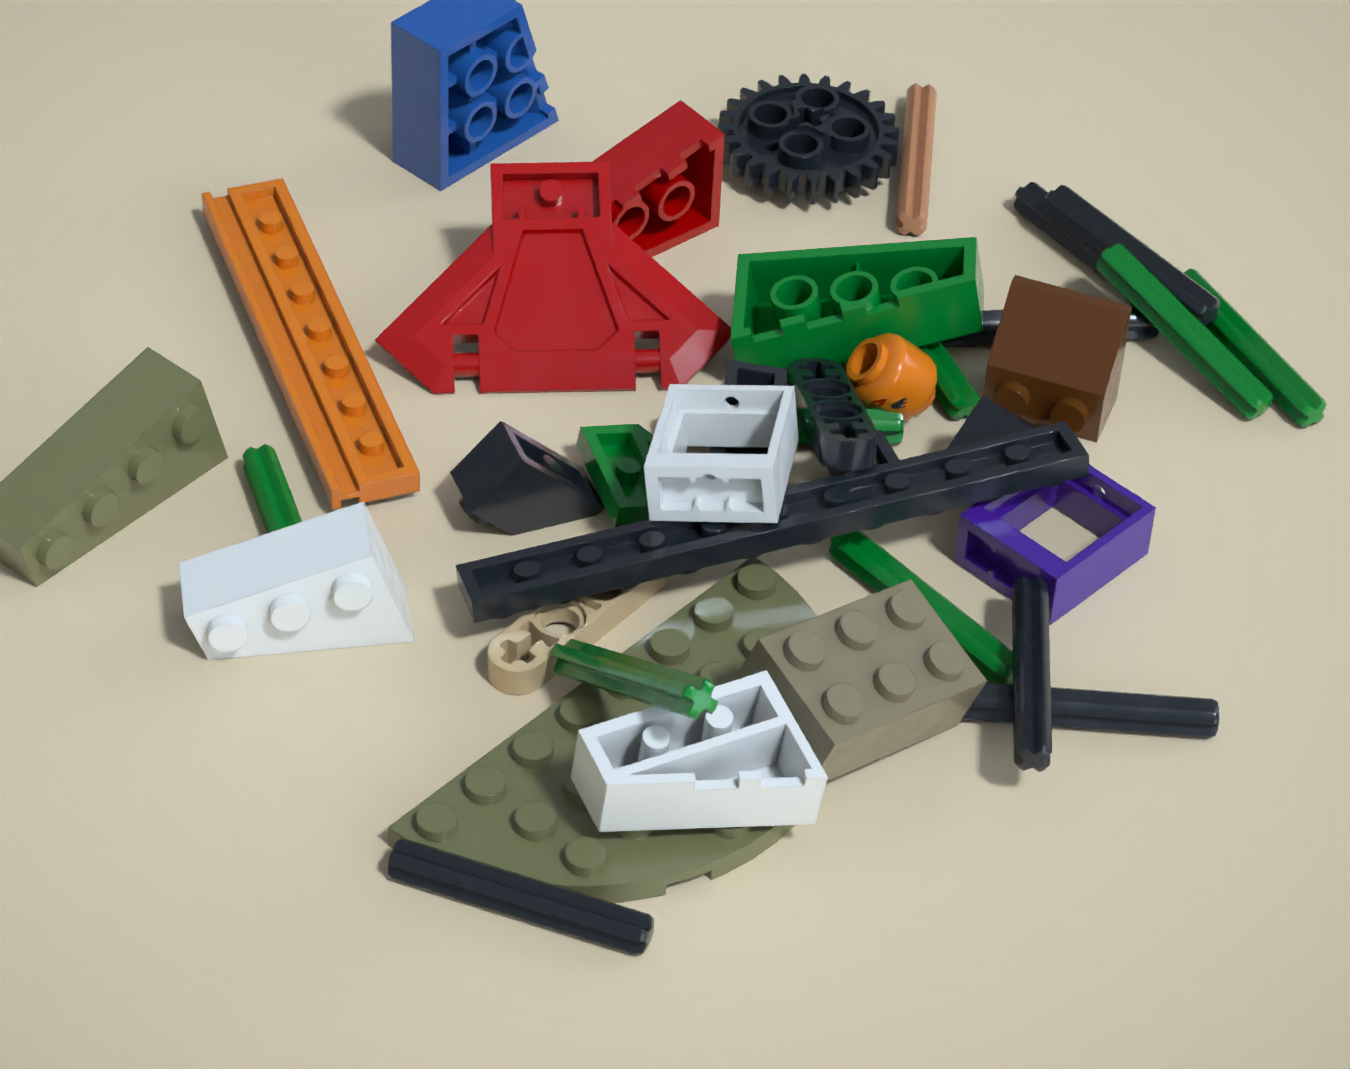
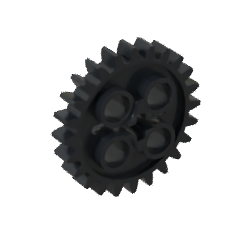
(808, 139)

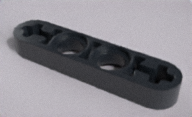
(833, 415)

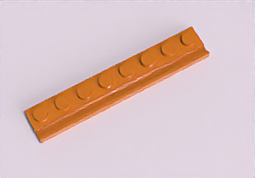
(310, 345)

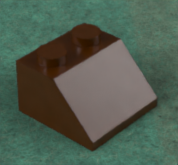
(1058, 356)

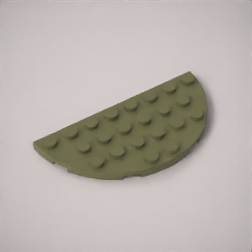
(519, 798)

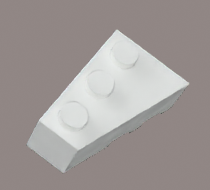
(298, 590)

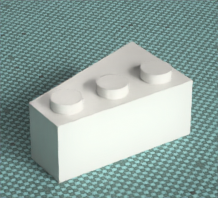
(716, 771)

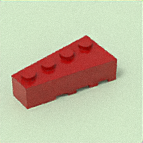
(667, 179)

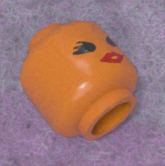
(892, 375)

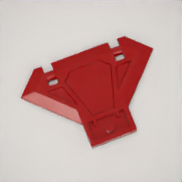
(553, 297)

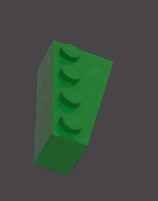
(839, 296)

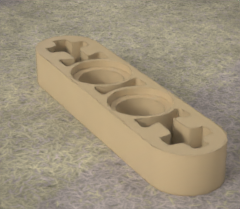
(589, 616)

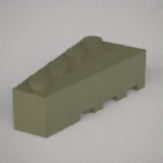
(107, 466)

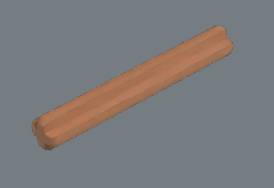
(916, 160)

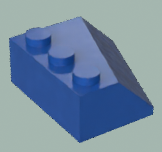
(463, 87)

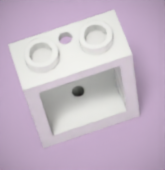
(721, 484)

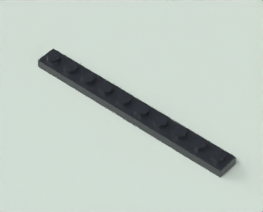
(808, 514)

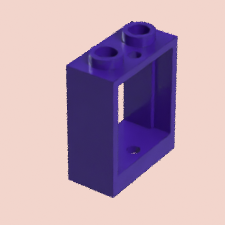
(999, 553)

